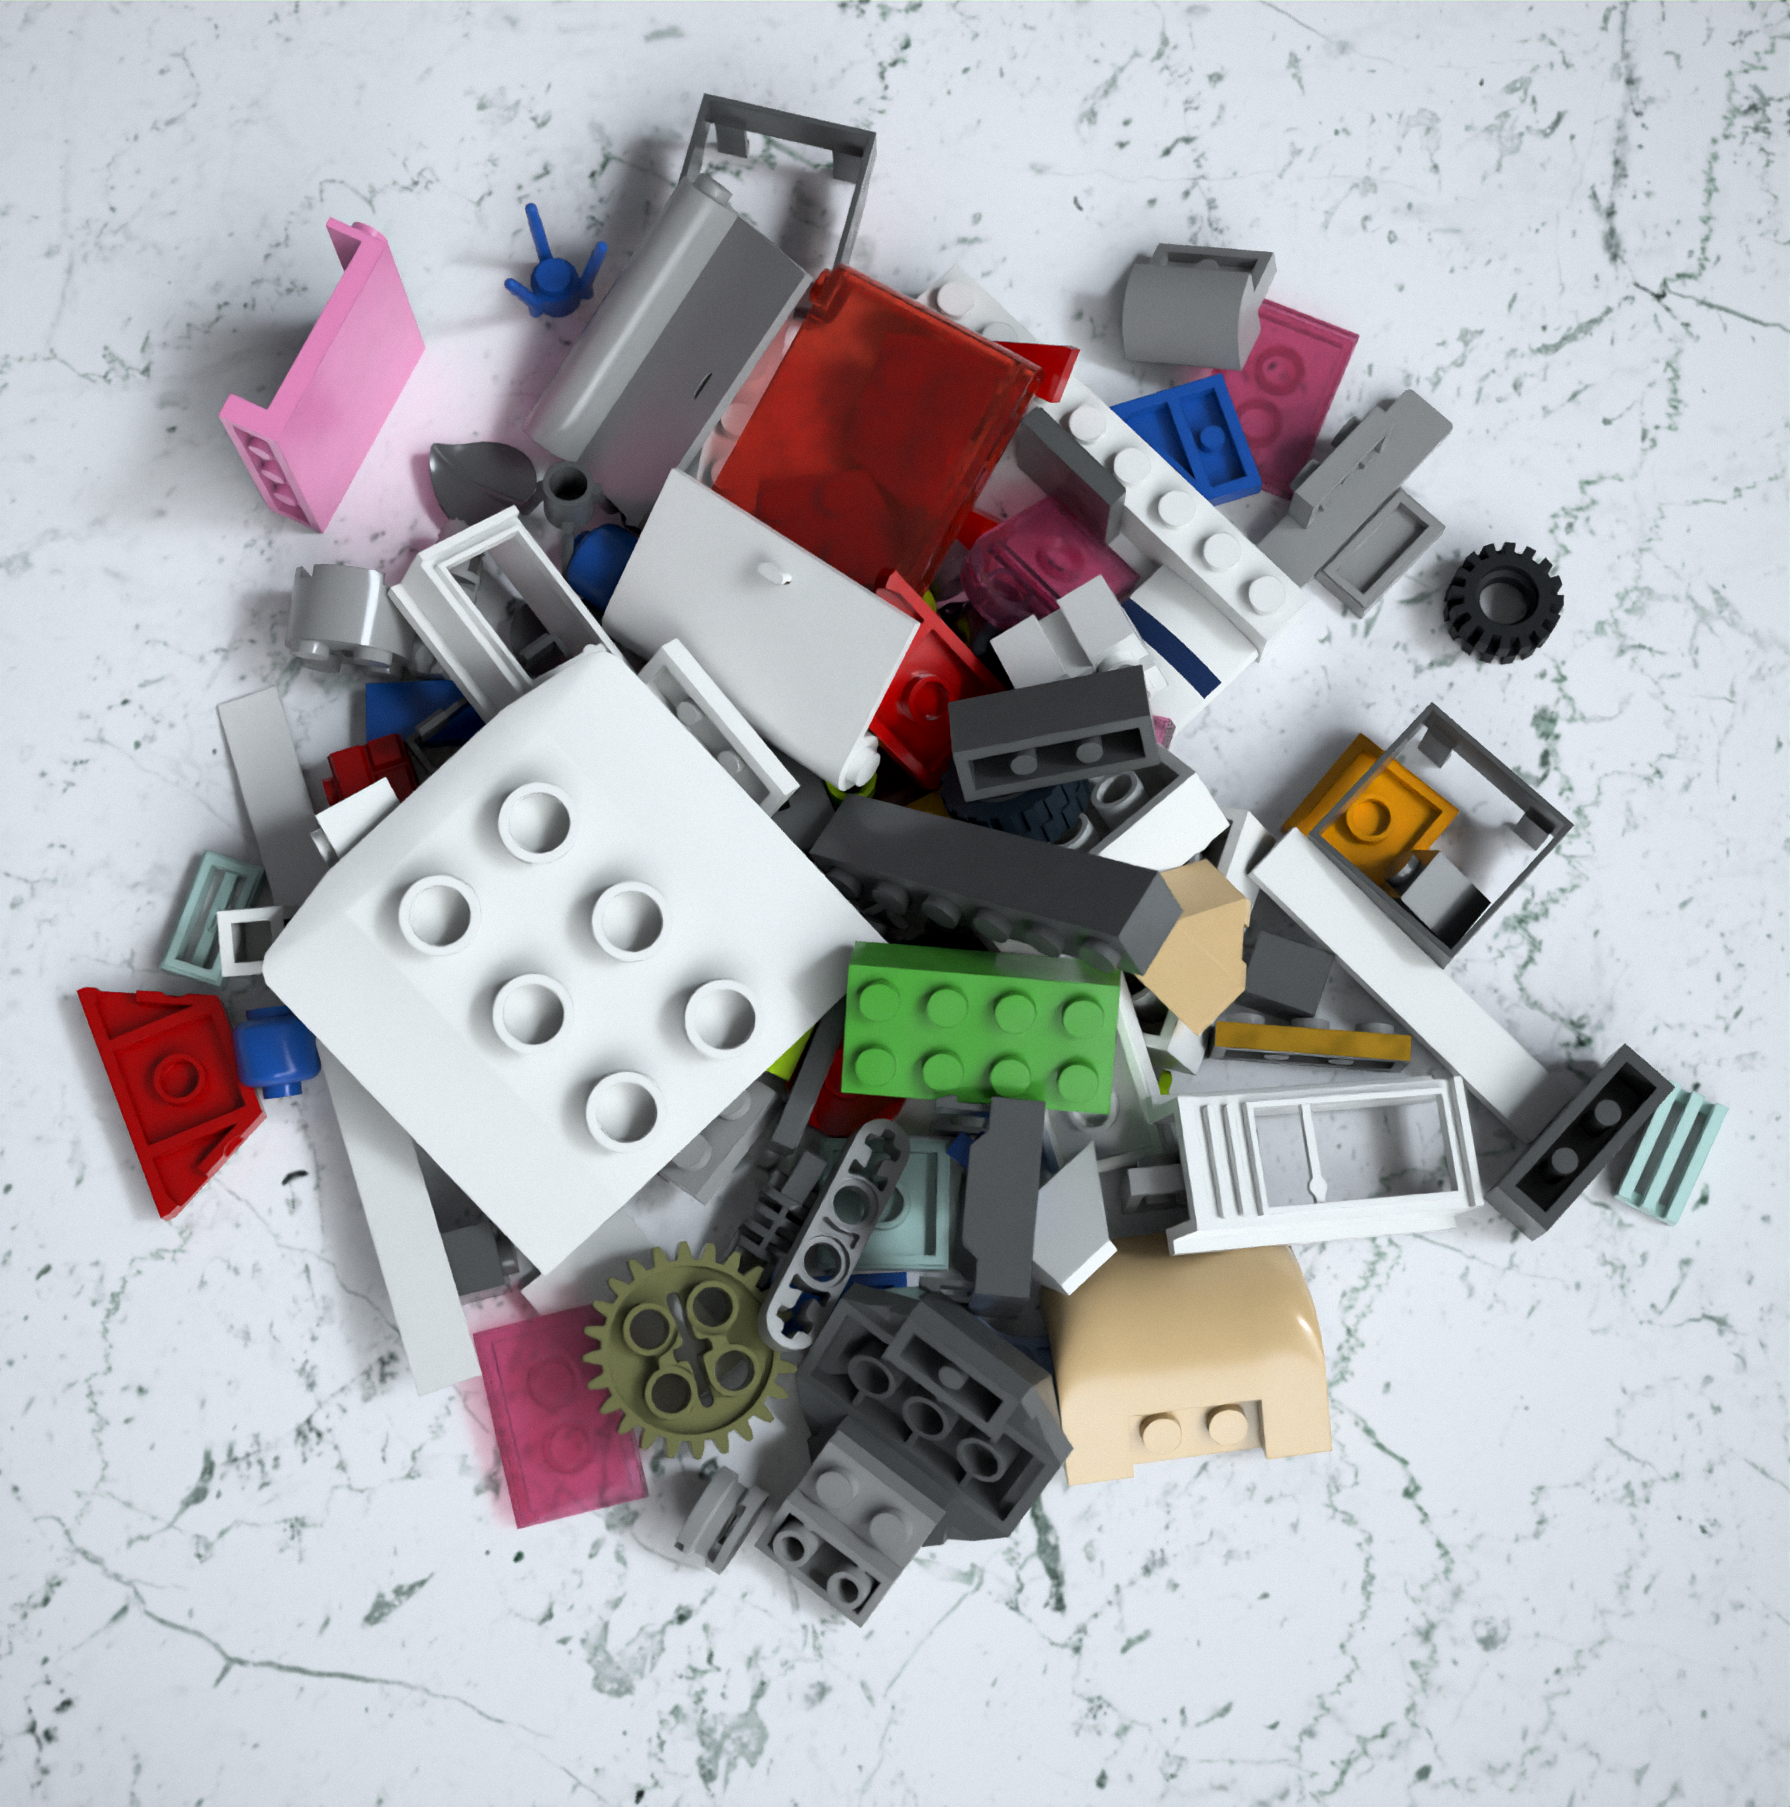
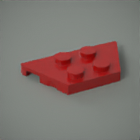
(935, 670)
(174, 1085)

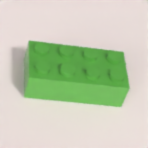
(979, 1026)

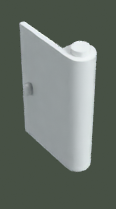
(791, 657)

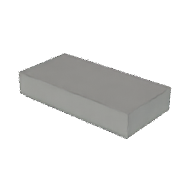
(1380, 552)

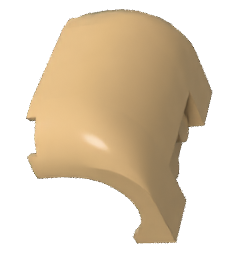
(1186, 1358)

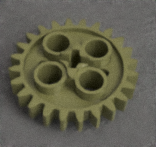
(631, 1370)

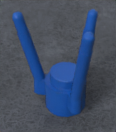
(555, 281)

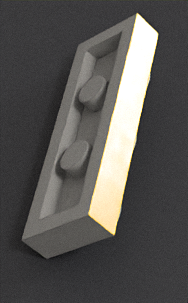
(1310, 1044)

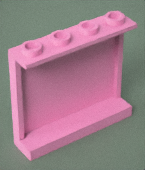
(337, 388)

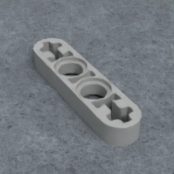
(827, 1230)

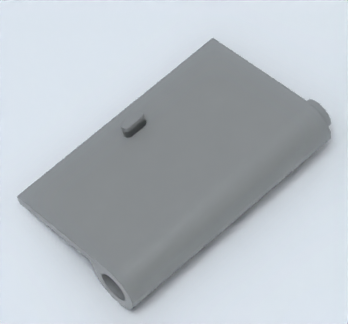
(667, 347)

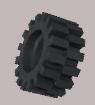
(1514, 569)

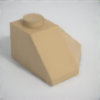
(1201, 959)

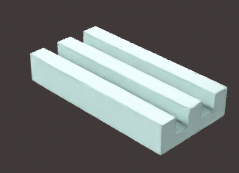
(192, 907)
(1693, 1105)

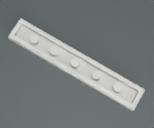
(1410, 985)

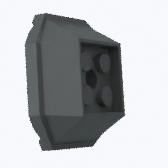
(936, 1406)

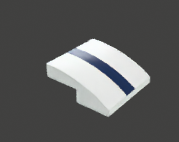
(1189, 642)

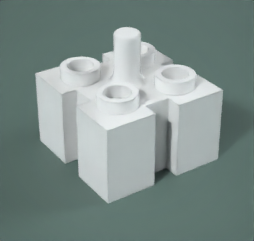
(1077, 640)

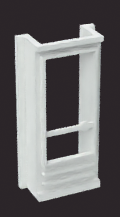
(460, 633)
(1228, 1181)

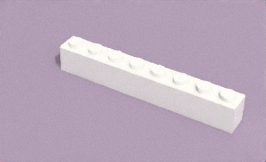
(1160, 509)

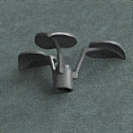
(489, 477)

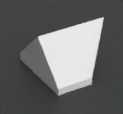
(1071, 1226)

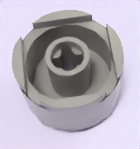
(348, 619)

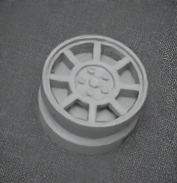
(715, 1514)

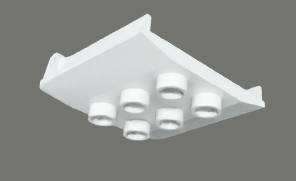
(566, 954)

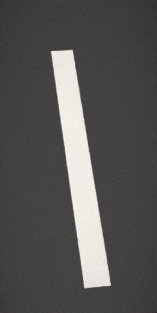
(376, 1144)

